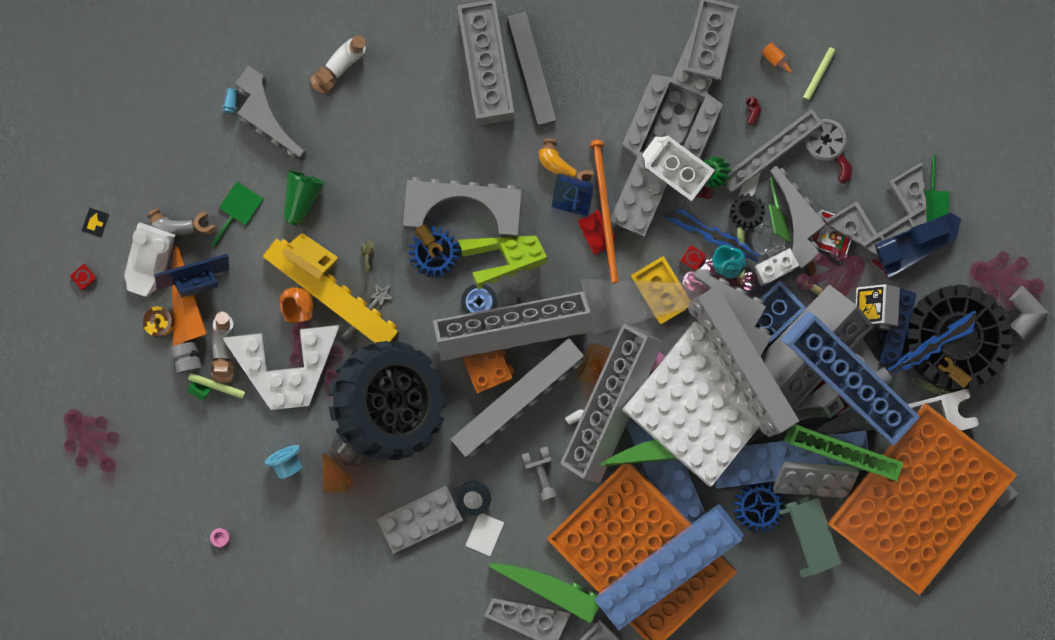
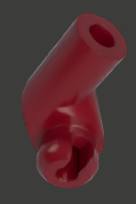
(754, 109)
(846, 171)

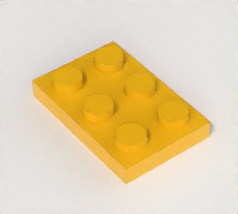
(658, 272)

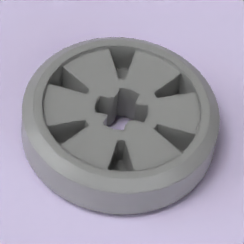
(831, 150)

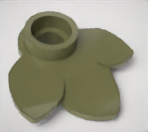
(367, 251)

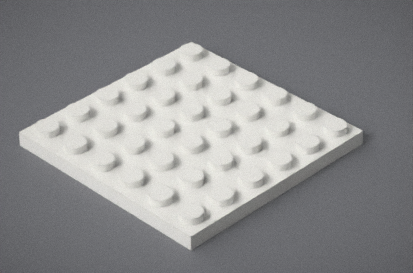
(694, 407)

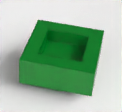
(199, 391)

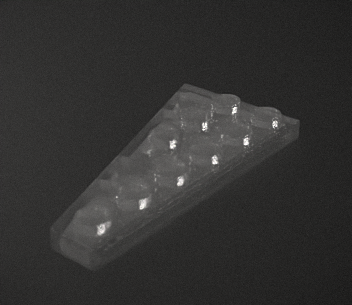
(634, 301)

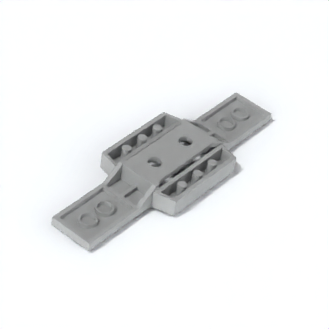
(643, 187)

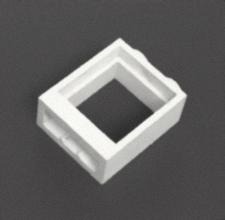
(775, 267)

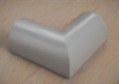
(1031, 312)

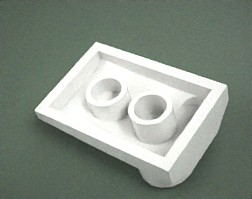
(677, 166)
(147, 257)

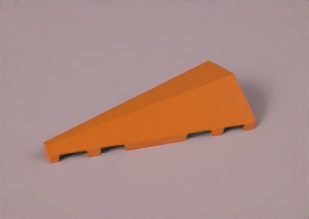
(186, 312)

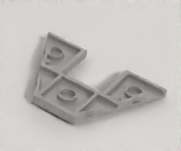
(857, 227)

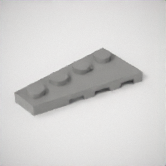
(527, 619)

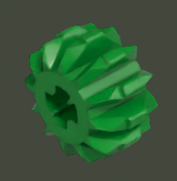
(720, 174)

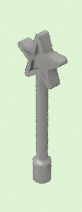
(379, 297)

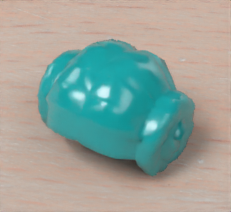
(728, 261)

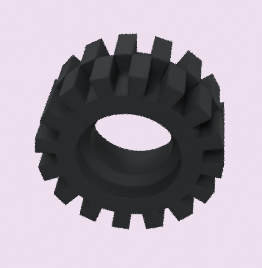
(751, 201)

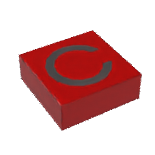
(693, 257)
(83, 277)

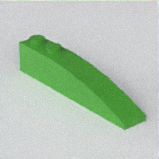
(843, 451)
(645, 452)
(558, 591)

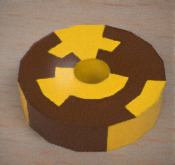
(151, 317)

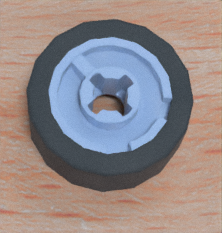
(471, 294)

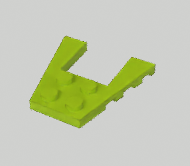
(518, 252)

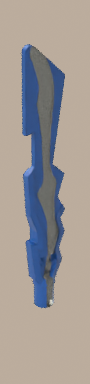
(713, 235)
(933, 345)

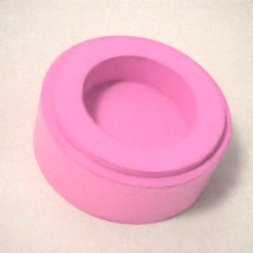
(220, 537)

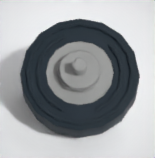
(473, 498)

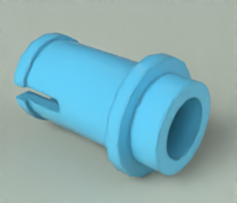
(230, 101)

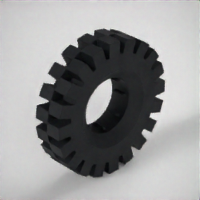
(990, 324)

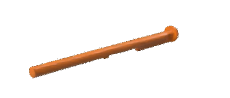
(597, 145)

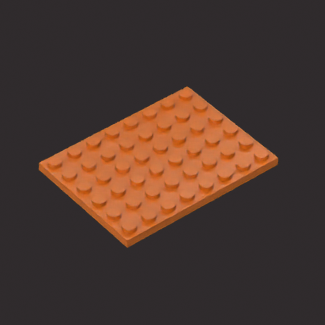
(932, 506)
(622, 528)

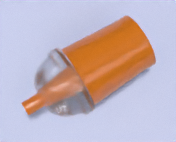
(777, 58)

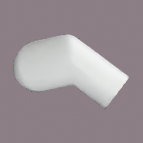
(574, 417)

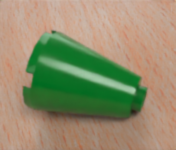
(300, 196)

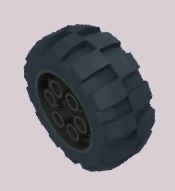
(418, 398)

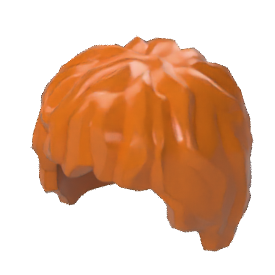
(296, 305)

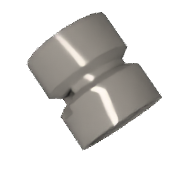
(186, 357)

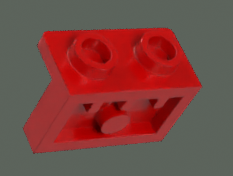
(594, 232)

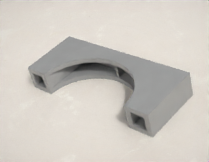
(425, 196)

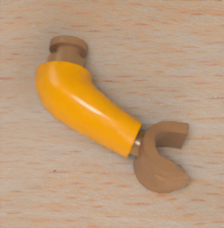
(552, 161)

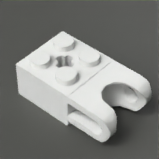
(948, 407)

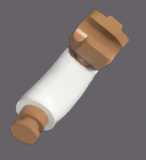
(341, 60)

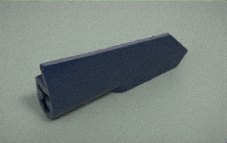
(913, 245)

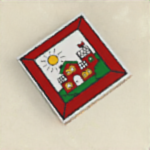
(830, 238)

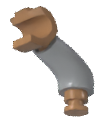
(180, 227)
(223, 369)

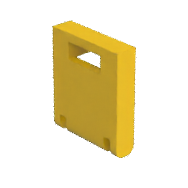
(308, 254)

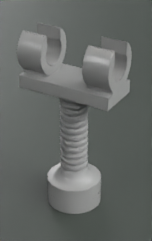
(547, 492)

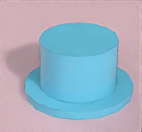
(285, 461)

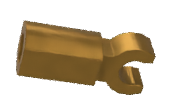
(427, 239)
(955, 373)

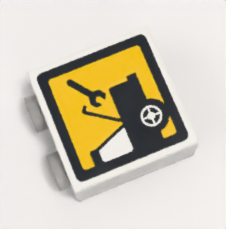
(879, 305)

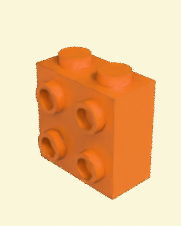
(488, 369)

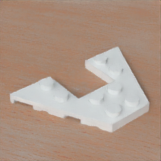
(287, 386)

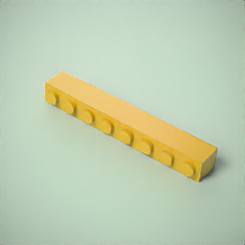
(334, 296)

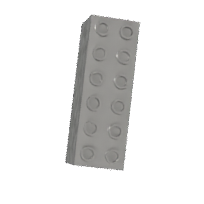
(486, 62)
(788, 370)

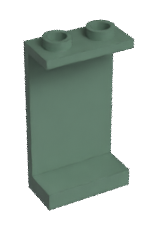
(813, 535)

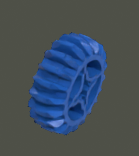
(448, 261)
(757, 497)

